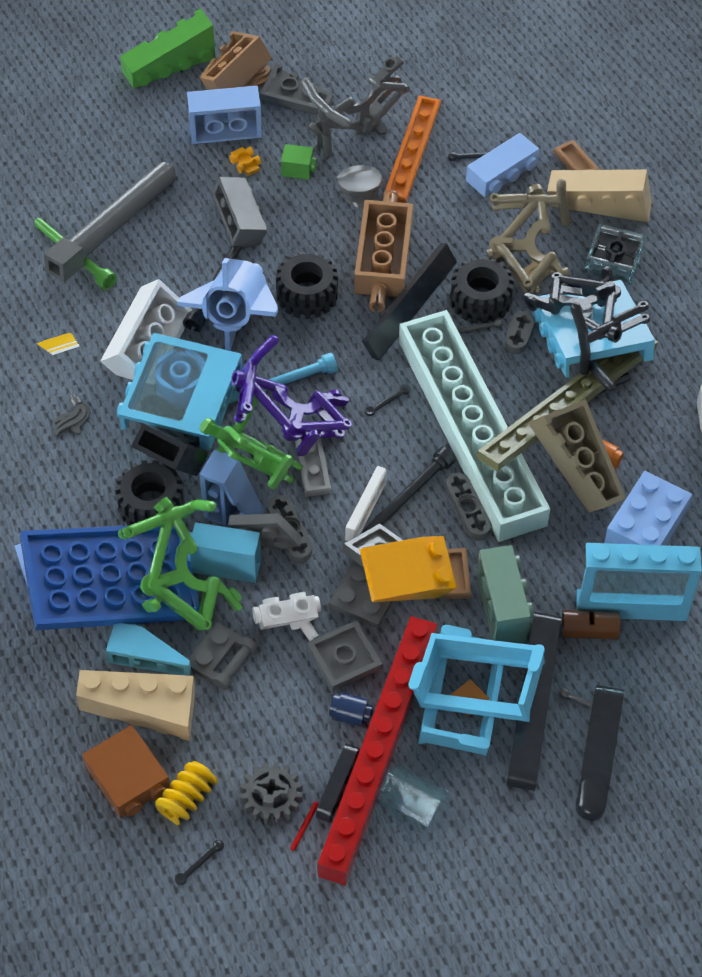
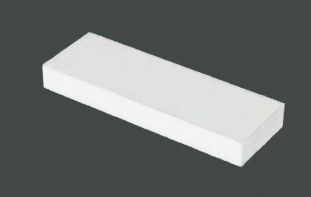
(366, 504)

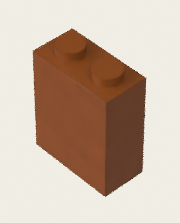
(126, 772)

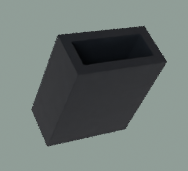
(169, 449)

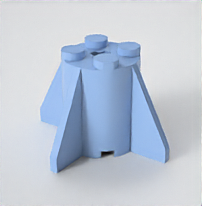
(233, 297)

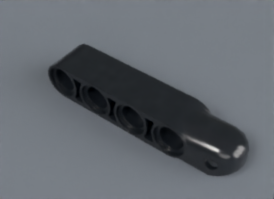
(599, 752)

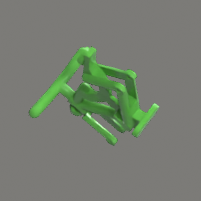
(267, 457)
(156, 584)

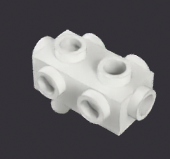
(293, 612)

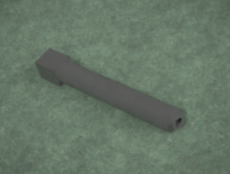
(68, 255)

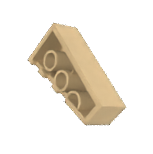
(606, 192)
(140, 699)

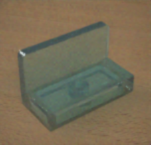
(412, 795)

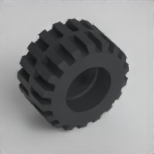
(307, 299)
(478, 304)
(143, 479)

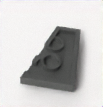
(286, 90)

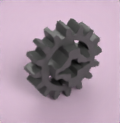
(259, 787)

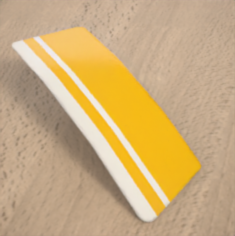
(59, 344)

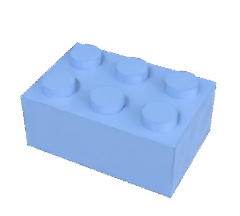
(224, 114)
(649, 513)

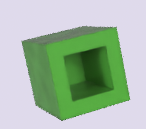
(298, 162)

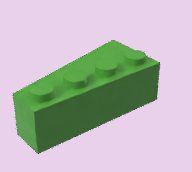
(170, 51)

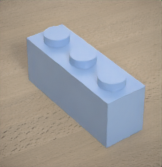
(502, 165)

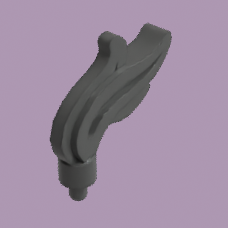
(74, 419)

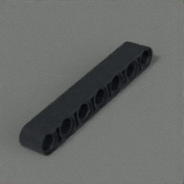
(529, 735)

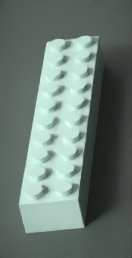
(471, 421)

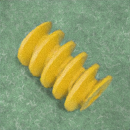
(184, 791)

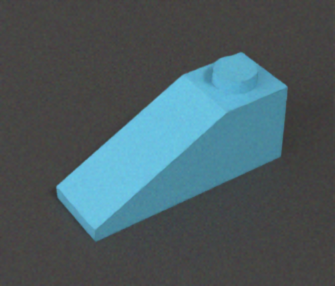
(138, 648)

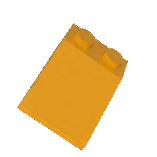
(408, 569)

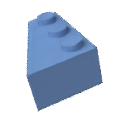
(229, 487)

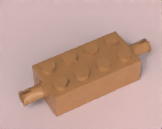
(383, 249)

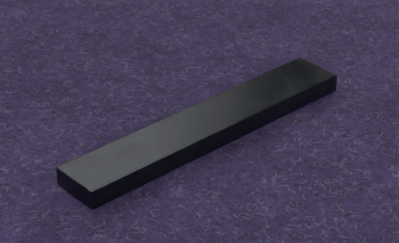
(409, 301)

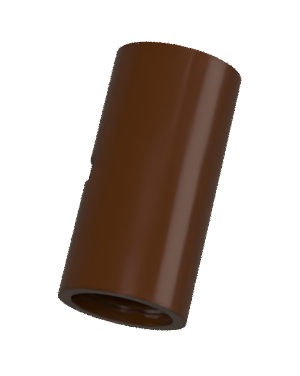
(590, 624)

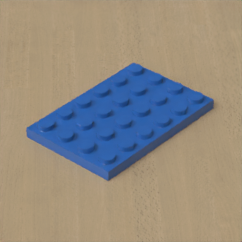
(96, 577)

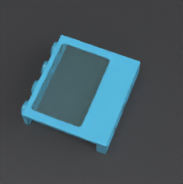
(180, 386)
(640, 580)

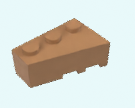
(237, 62)

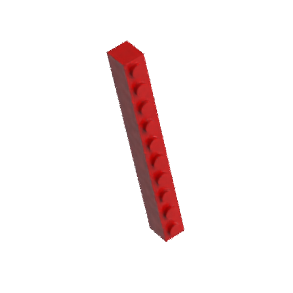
(374, 757)

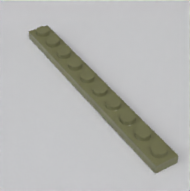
(520, 435)

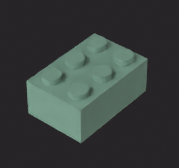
(504, 595)

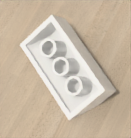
(150, 312)

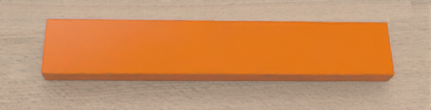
(413, 147)

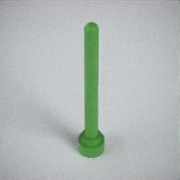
(104, 277)

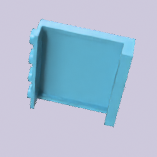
(563, 335)

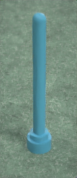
(326, 364)

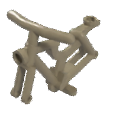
(505, 245)

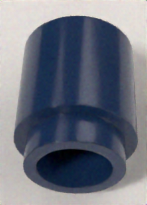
(350, 709)

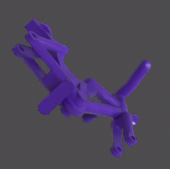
(293, 428)

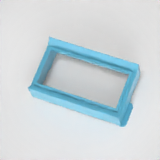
(477, 651)
(453, 740)

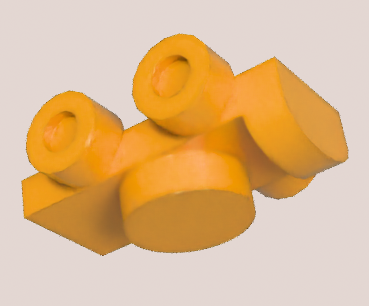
(244, 161)

